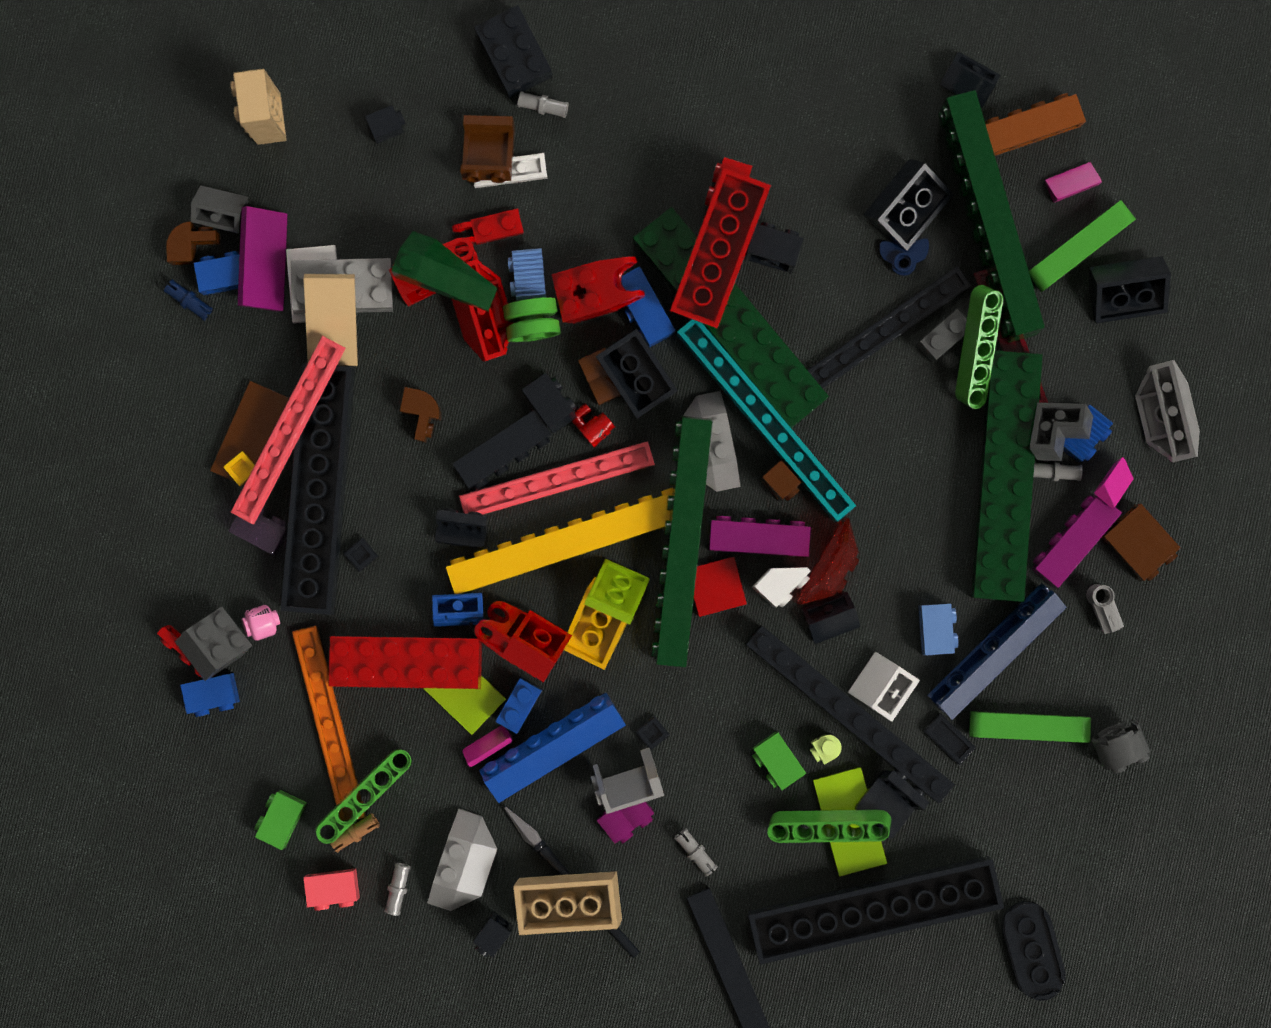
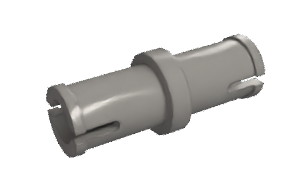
(543, 104)
(1057, 471)
(696, 852)
(397, 889)

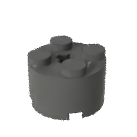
(1121, 746)

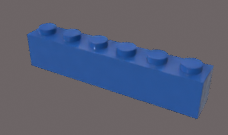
(552, 747)

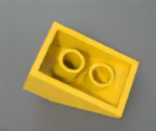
(594, 634)

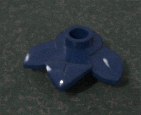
(894, 254)

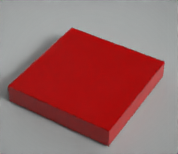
(718, 587)

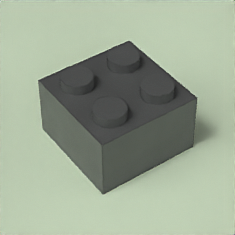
(213, 643)

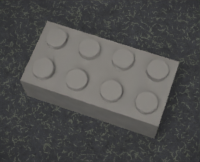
(372, 281)

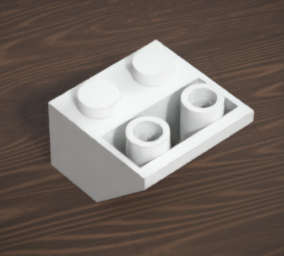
(779, 582)
(883, 686)

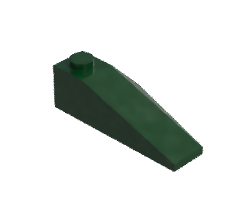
(435, 268)

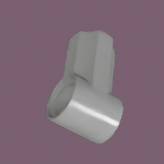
(1106, 610)

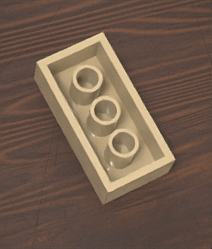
(259, 106)
(567, 903)

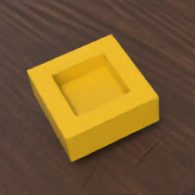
(240, 468)

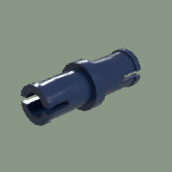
(188, 300)

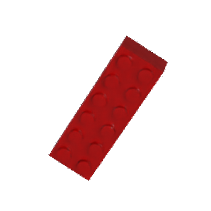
(720, 248)
(405, 662)

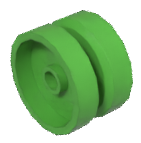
(531, 319)

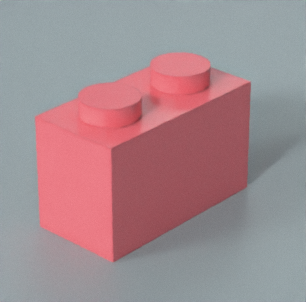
(331, 888)

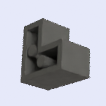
(1055, 423)

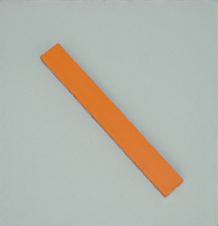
(326, 716)

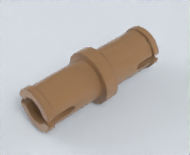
(356, 832)

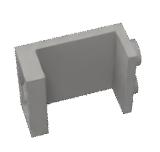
(628, 787)

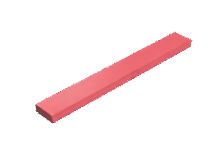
(288, 430)
(558, 479)

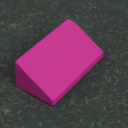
(1072, 182)
(1115, 483)
(487, 745)

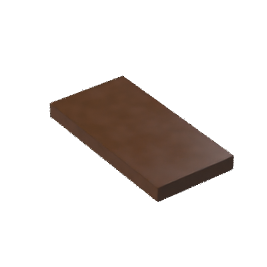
(250, 426)

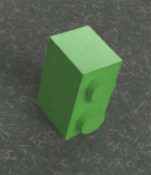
(778, 760)
(280, 819)

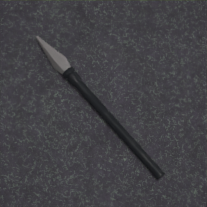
(531, 837)

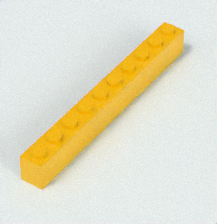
(559, 544)

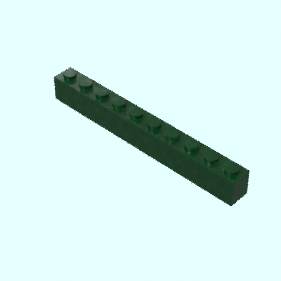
(683, 541)

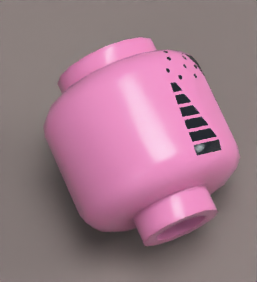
(260, 622)

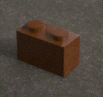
(781, 482)

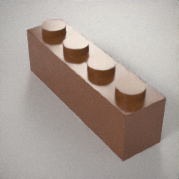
(1035, 124)

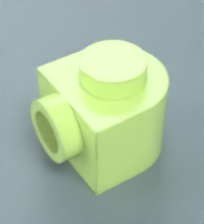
(825, 748)

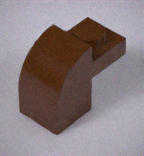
(183, 242)
(423, 405)

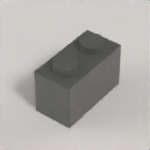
(218, 209)
(943, 336)

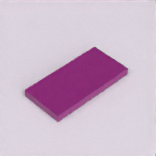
(262, 259)

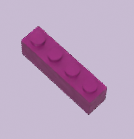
(759, 538)
(1075, 541)

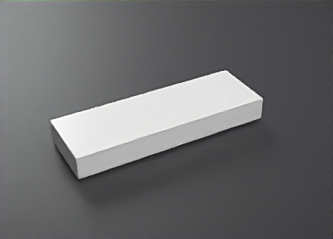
(523, 169)

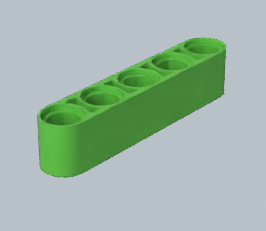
(1081, 245)
(978, 335)
(1030, 727)
(351, 801)
(838, 818)

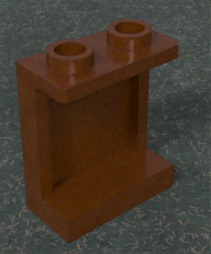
(488, 148)
(1141, 542)

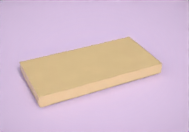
(331, 313)

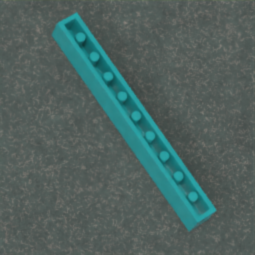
(766, 420)

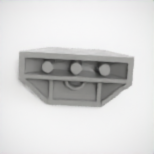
(1168, 412)
(722, 462)
(463, 862)

